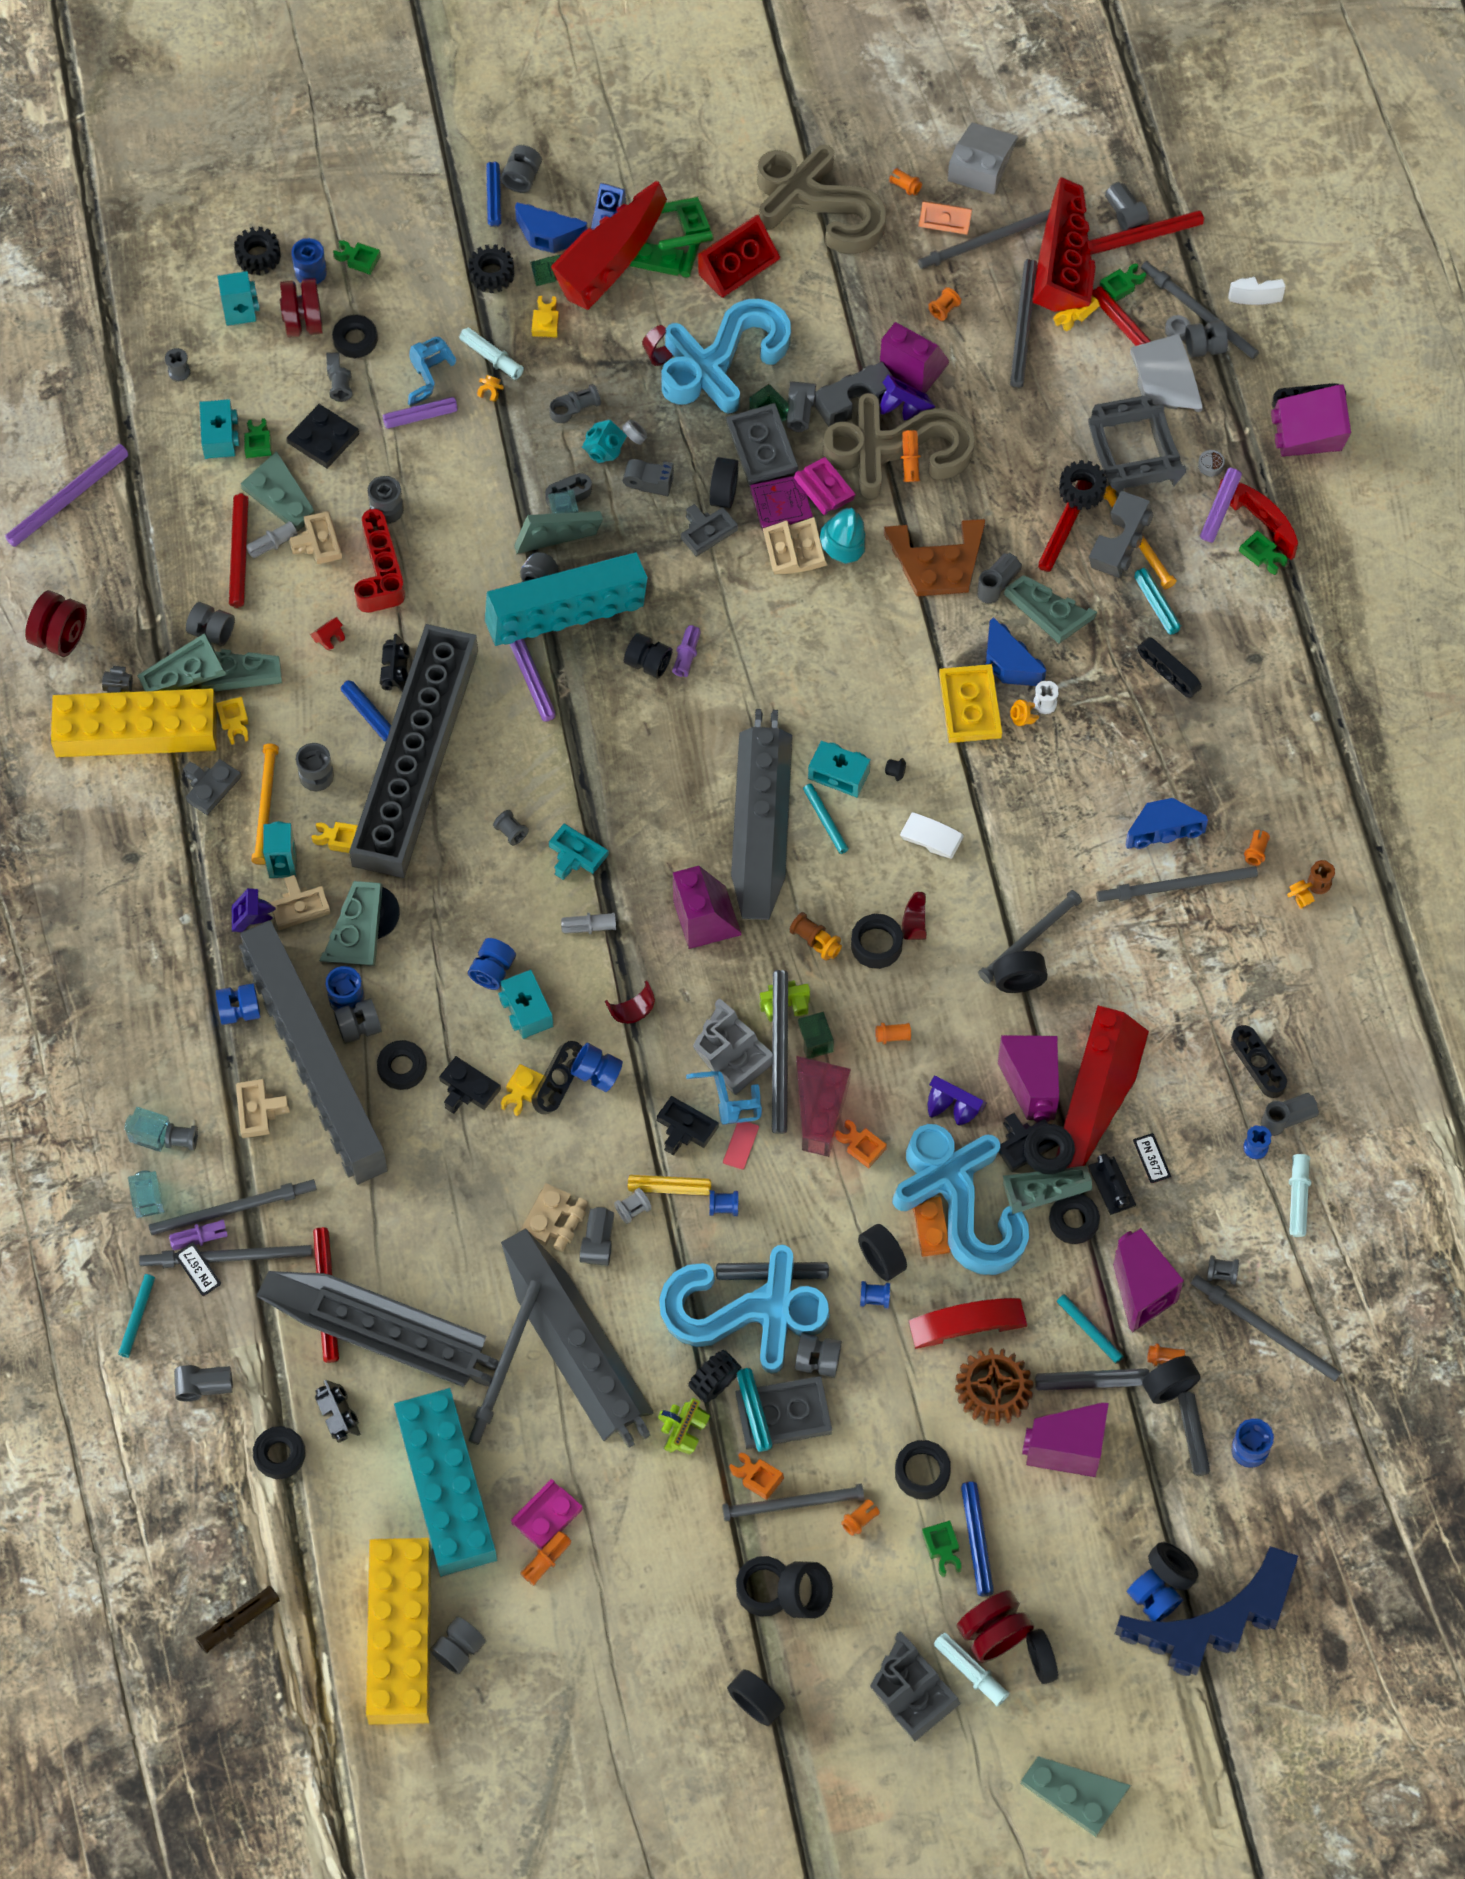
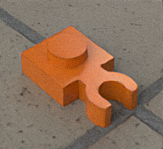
(863, 1145)
(759, 1478)

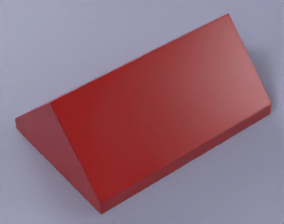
(737, 257)

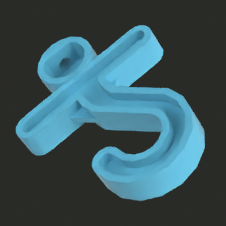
(707, 368)
(952, 1175)
(771, 1305)

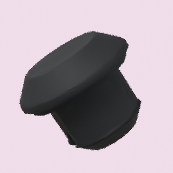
(896, 768)

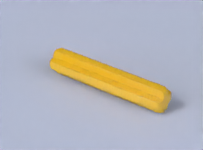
(670, 1185)

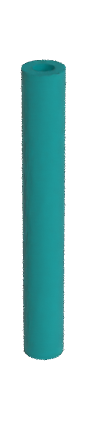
(825, 818)
(136, 1315)
(1090, 1329)

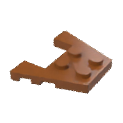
(938, 568)

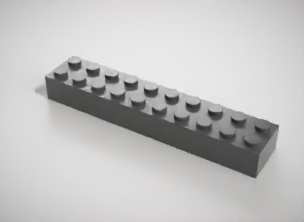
(414, 751)
(312, 1053)

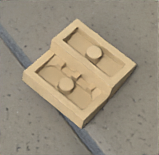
(794, 547)

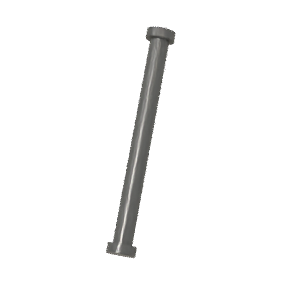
(1072, 899)
(793, 1502)

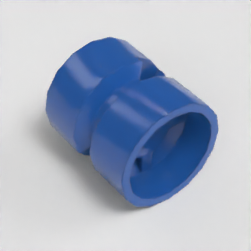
(309, 260)
(491, 964)
(344, 987)
(248, 1004)
(598, 1068)
(1252, 1443)
(1154, 1595)

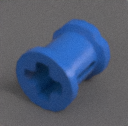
(1262, 1139)
(723, 1203)
(875, 1294)

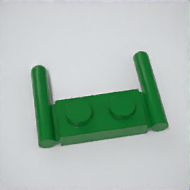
(692, 222)
(667, 261)

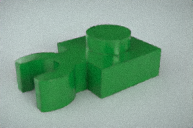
(359, 257)
(1122, 284)
(258, 440)
(1262, 550)
(942, 1543)

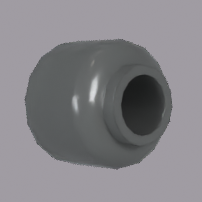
(538, 566)

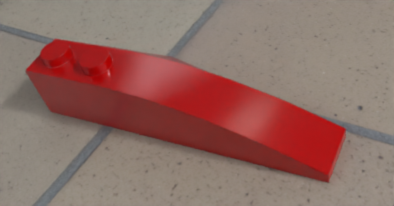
(606, 251)
(1065, 261)
(1103, 1079)

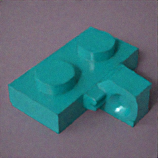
(575, 852)

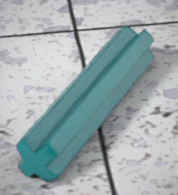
(1157, 601)
(754, 1409)

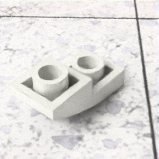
(1250, 292)
(932, 835)

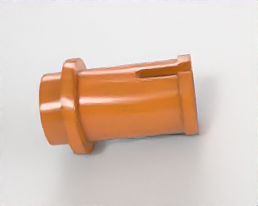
(910, 184)
(1255, 853)
(897, 1032)
(1160, 1355)
(859, 1518)

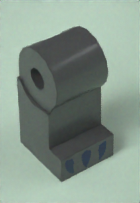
(649, 476)

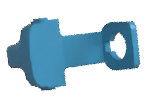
(417, 356)
(730, 1110)

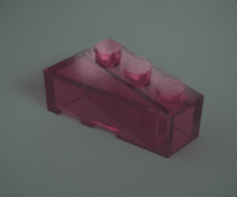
(821, 1101)

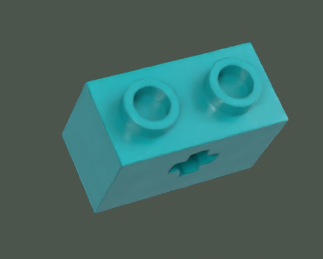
(238, 298)
(217, 428)
(826, 768)
(279, 850)
(525, 990)

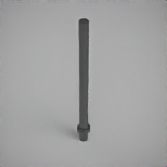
(936, 257)

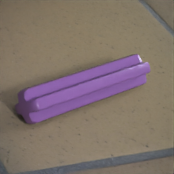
(420, 412)
(1220, 505)

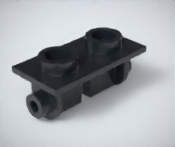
(396, 654)
(1111, 1184)
(333, 1399)

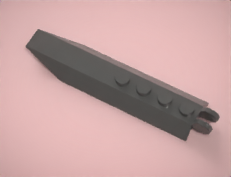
(761, 817)
(380, 1325)
(576, 1341)

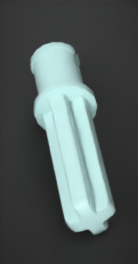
(498, 358)
(1299, 1194)
(971, 1669)

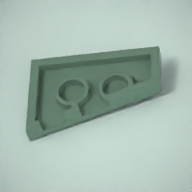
(278, 491)
(1052, 613)
(1036, 1189)

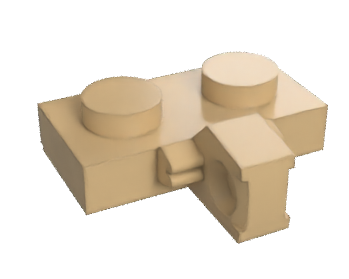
(318, 539)
(299, 905)
(258, 1108)

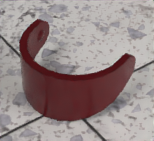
(659, 355)
(914, 918)
(635, 1008)

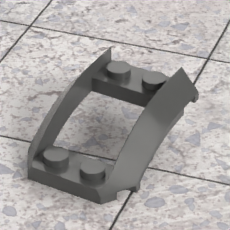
(1140, 472)

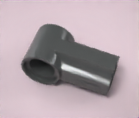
(1128, 210)
(800, 401)
(997, 577)
(1290, 1113)
(597, 1244)
(194, 1382)

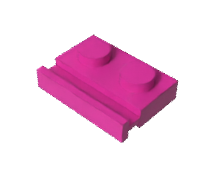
(824, 486)
(546, 1514)

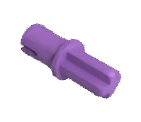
(686, 651)
(198, 1235)

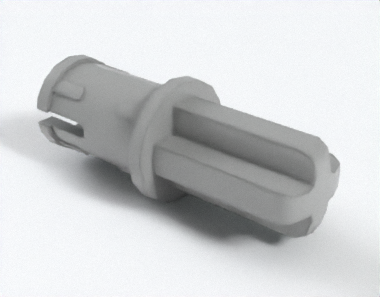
(271, 540)
(588, 923)

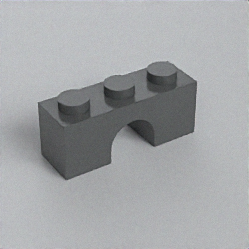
(834, 399)
(1114, 554)

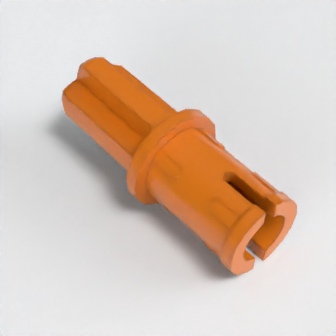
(910, 456)
(546, 1557)

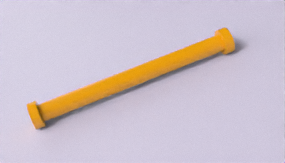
(1167, 580)
(270, 751)

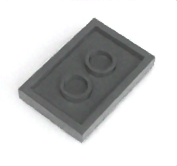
(762, 444)
(791, 1410)

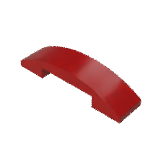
(1269, 514)
(967, 1319)

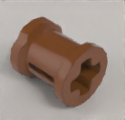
(1321, 877)
(806, 928)

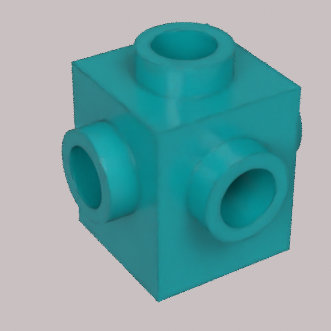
(604, 441)

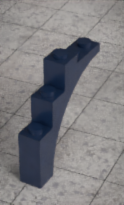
(1223, 1627)

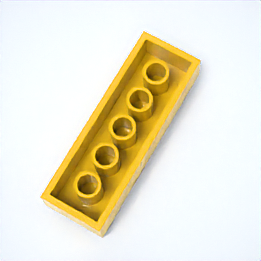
(134, 723)
(398, 1631)

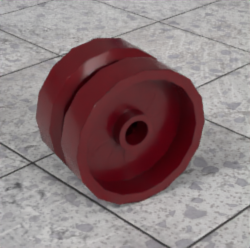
(298, 308)
(56, 623)
(995, 1626)

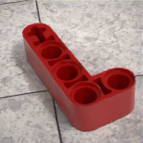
(382, 557)

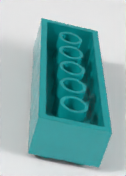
(565, 599)
(445, 1482)

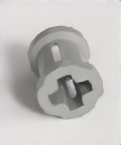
(632, 1205)

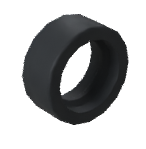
(724, 482)
(882, 922)
(1020, 971)
(882, 1252)
(1171, 1379)
(922, 1491)
(745, 1572)
(820, 1589)
(756, 1697)

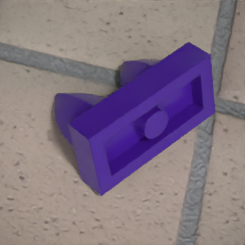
(897, 392)
(250, 910)
(942, 1096)

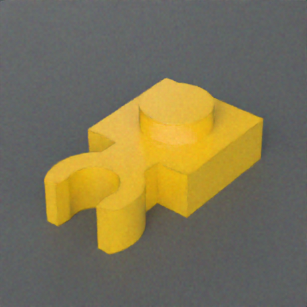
(1069, 316)
(545, 319)
(233, 717)
(338, 838)
(521, 1086)

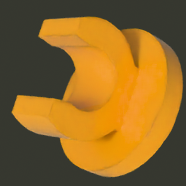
(490, 383)
(1021, 713)
(1302, 894)
(827, 946)

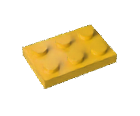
(970, 703)

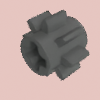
(117, 680)

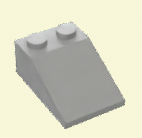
(981, 158)

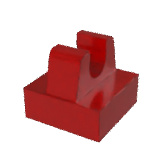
(326, 631)

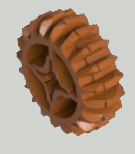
(1005, 1385)

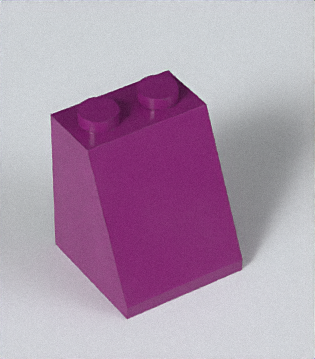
(912, 357)
(1312, 422)
(703, 907)
(1032, 1073)
(1144, 1279)
(1067, 1440)

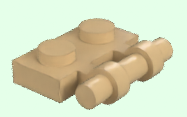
(547, 1213)

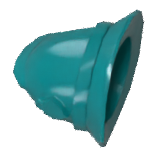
(844, 536)

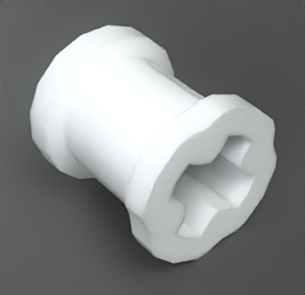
(1046, 697)

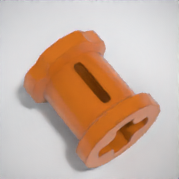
(944, 304)

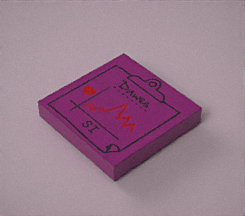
(780, 502)

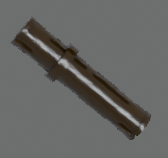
(240, 1617)

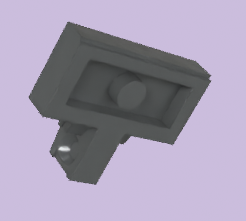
(707, 529)
(210, 784)

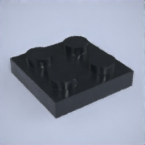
(323, 436)

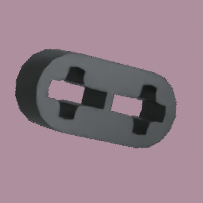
(570, 484)

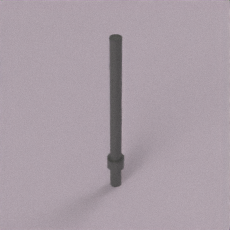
(1163, 280)
(1125, 891)
(286, 1192)
(168, 1259)
(1219, 1296)
(484, 1413)

